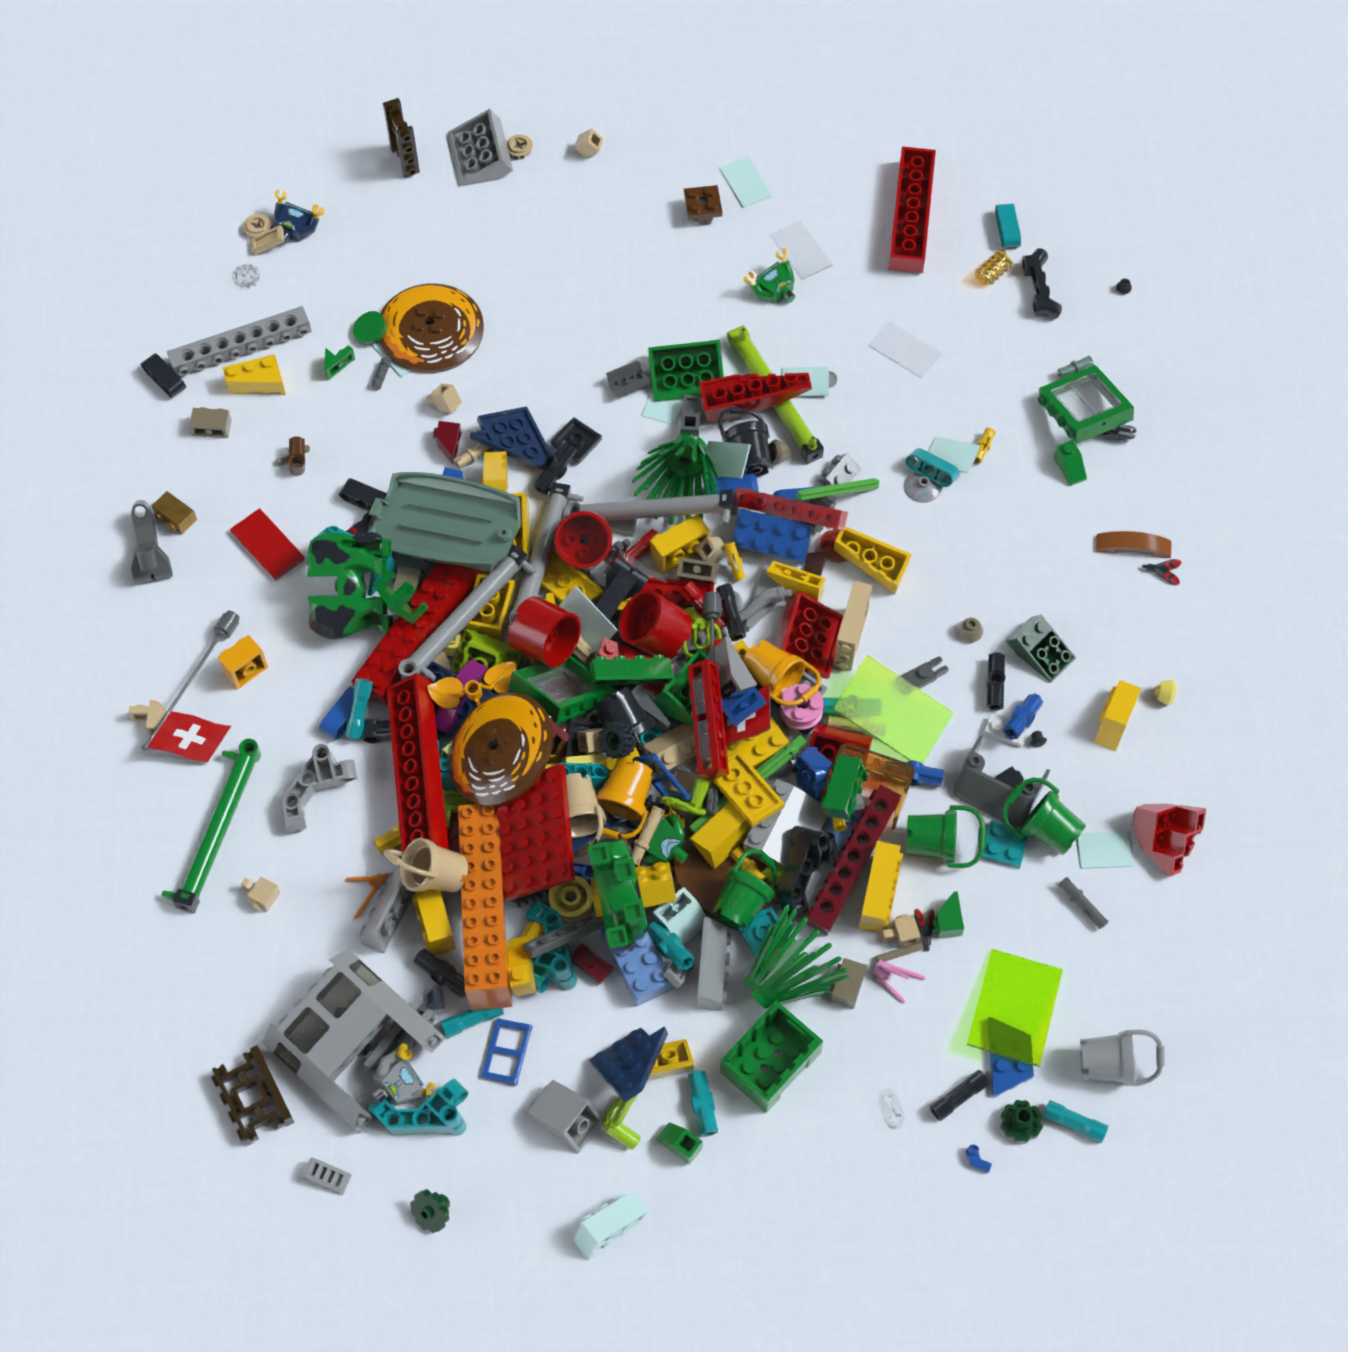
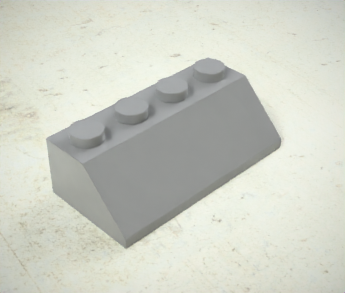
(712, 965)

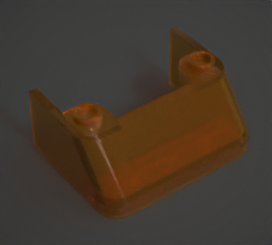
(881, 770)

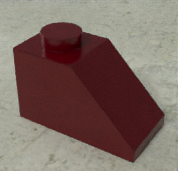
(448, 438)

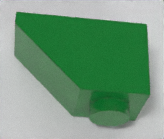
(1070, 462)
(949, 918)

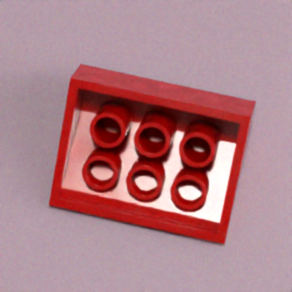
(809, 632)

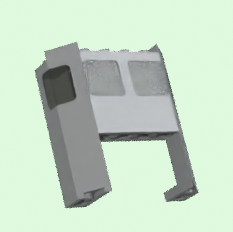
(337, 1024)

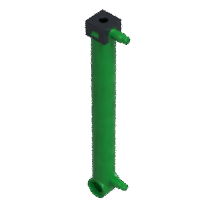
(188, 896)

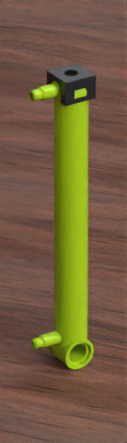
(810, 447)

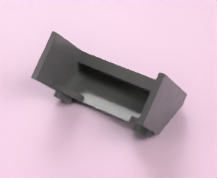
(989, 793)

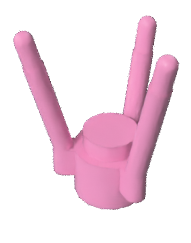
(885, 971)

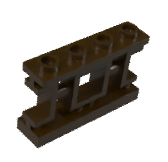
(401, 137)
(266, 1087)

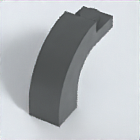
(691, 415)

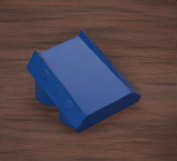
(812, 772)

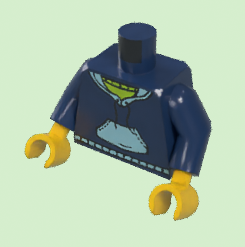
(295, 220)

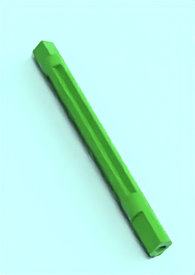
(764, 771)

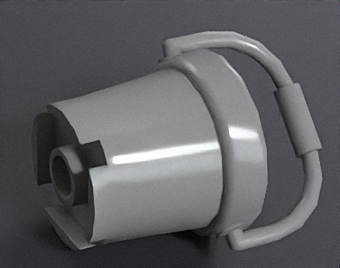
(1114, 1058)

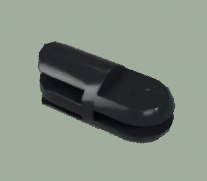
(1123, 431)

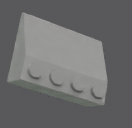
(480, 149)
(774, 832)
(387, 914)

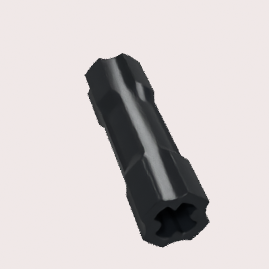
(734, 624)
(971, 1086)

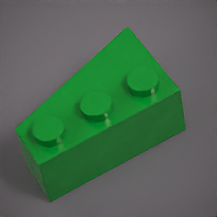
(844, 786)

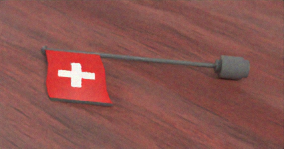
(761, 719)
(188, 734)

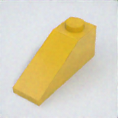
(797, 580)
(520, 967)

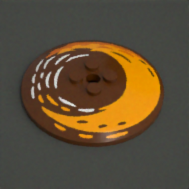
(436, 346)
(522, 752)

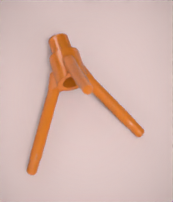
(375, 883)

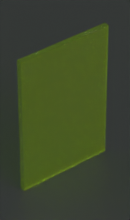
(893, 710)
(1015, 1007)

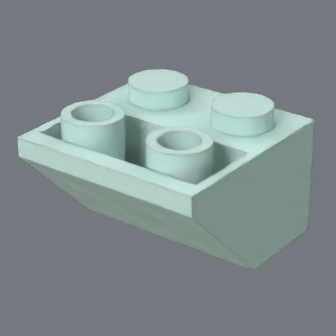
(681, 916)

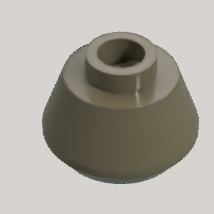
(779, 451)
(970, 630)

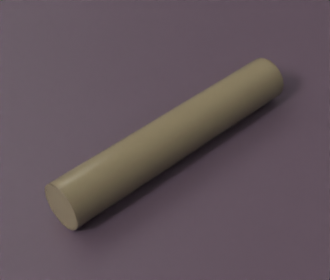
(900, 952)

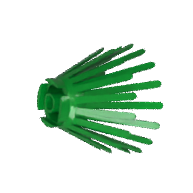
(686, 462)
(776, 964)

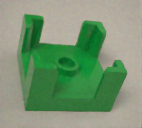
(398, 599)

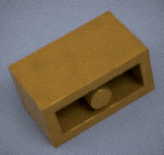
(173, 512)

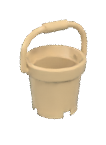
(584, 810)
(429, 866)

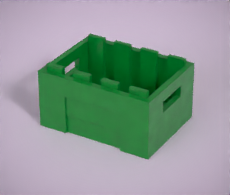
(771, 1032)

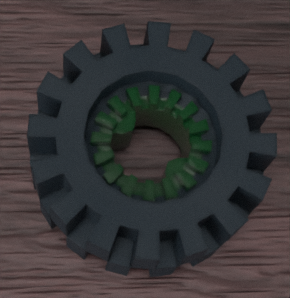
(609, 745)

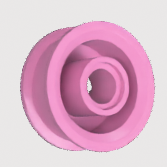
(798, 717)

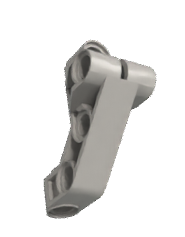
(325, 774)

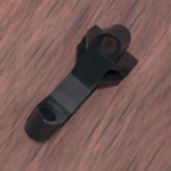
(621, 584)
(808, 853)

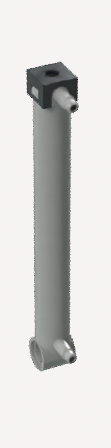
(558, 498)
(716, 503)
(418, 662)

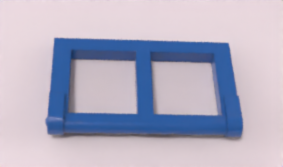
(653, 757)
(520, 1054)

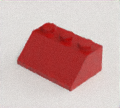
(830, 739)

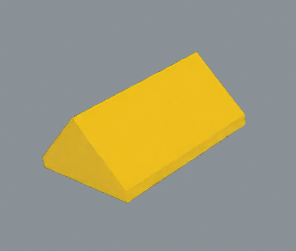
(721, 835)
(673, 1059)

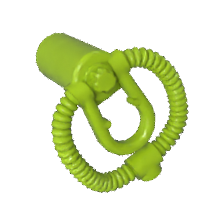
(698, 625)
(695, 803)
(616, 1129)

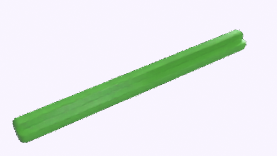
(837, 489)

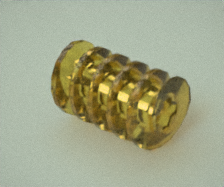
(993, 268)

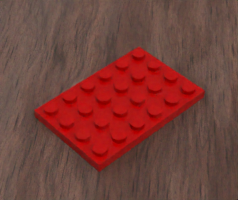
(537, 837)

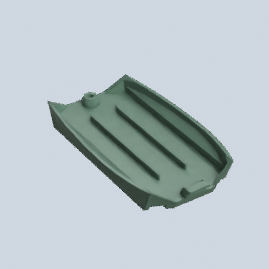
(447, 520)

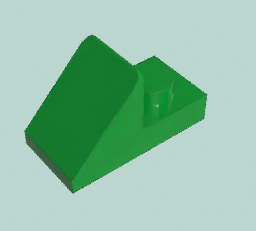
(335, 363)

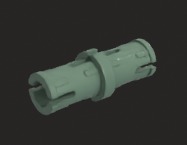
(1075, 366)

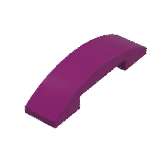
(447, 718)

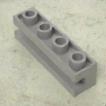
(395, 1038)

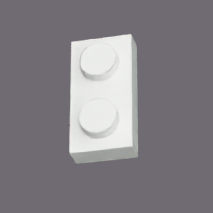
(995, 729)

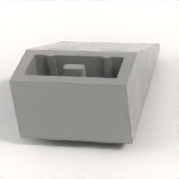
(732, 671)

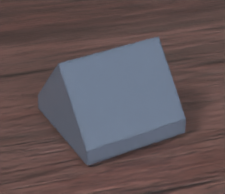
(434, 998)

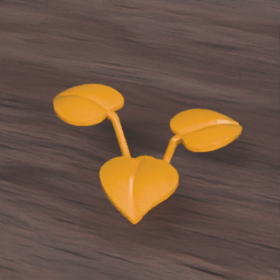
(449, 690)

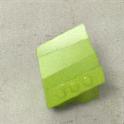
(484, 651)

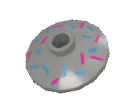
(919, 491)

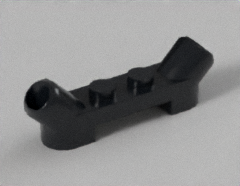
(1042, 303)

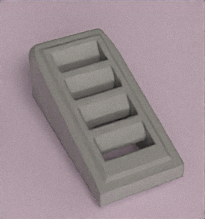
(307, 1175)

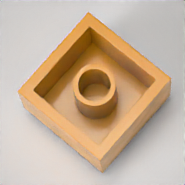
(242, 661)

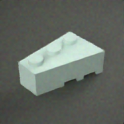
(609, 1223)

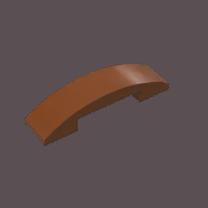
(1133, 541)

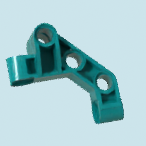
(554, 965)
(439, 1110)

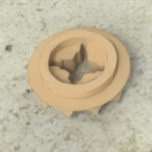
(523, 141)
(256, 220)

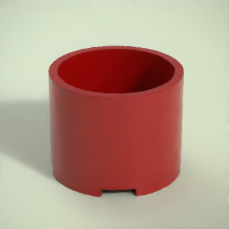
(583, 554)
(654, 624)
(544, 631)

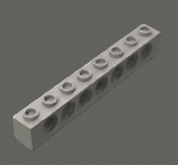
(239, 341)

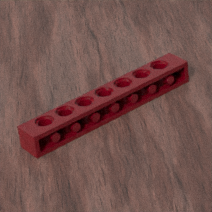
(824, 921)

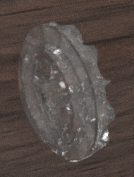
(242, 271)

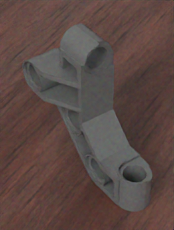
(148, 557)

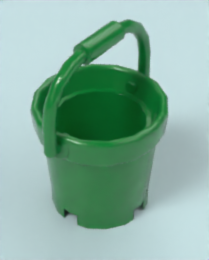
(1049, 820)
(936, 835)
(744, 894)

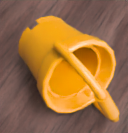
(780, 670)
(626, 795)

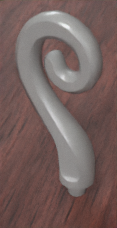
(771, 595)

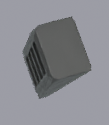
(652, 710)

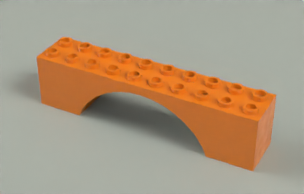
(483, 910)

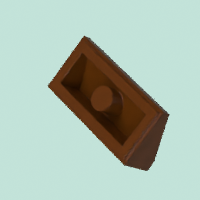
(815, 563)

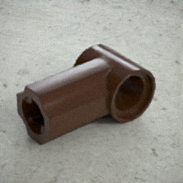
(297, 455)

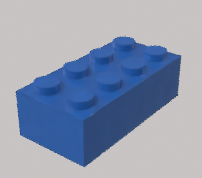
(772, 535)

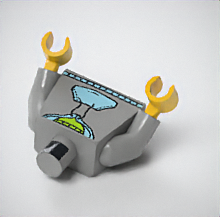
(398, 1079)

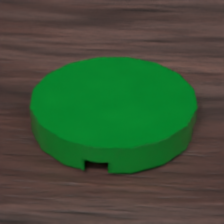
(370, 327)

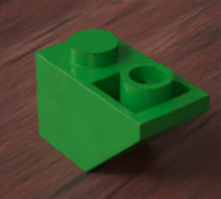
(680, 1142)

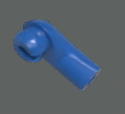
(975, 1160)

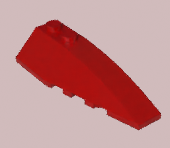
(750, 392)

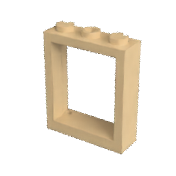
(852, 625)

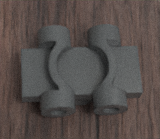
(623, 546)

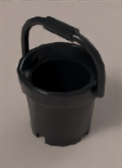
(751, 433)
(625, 708)

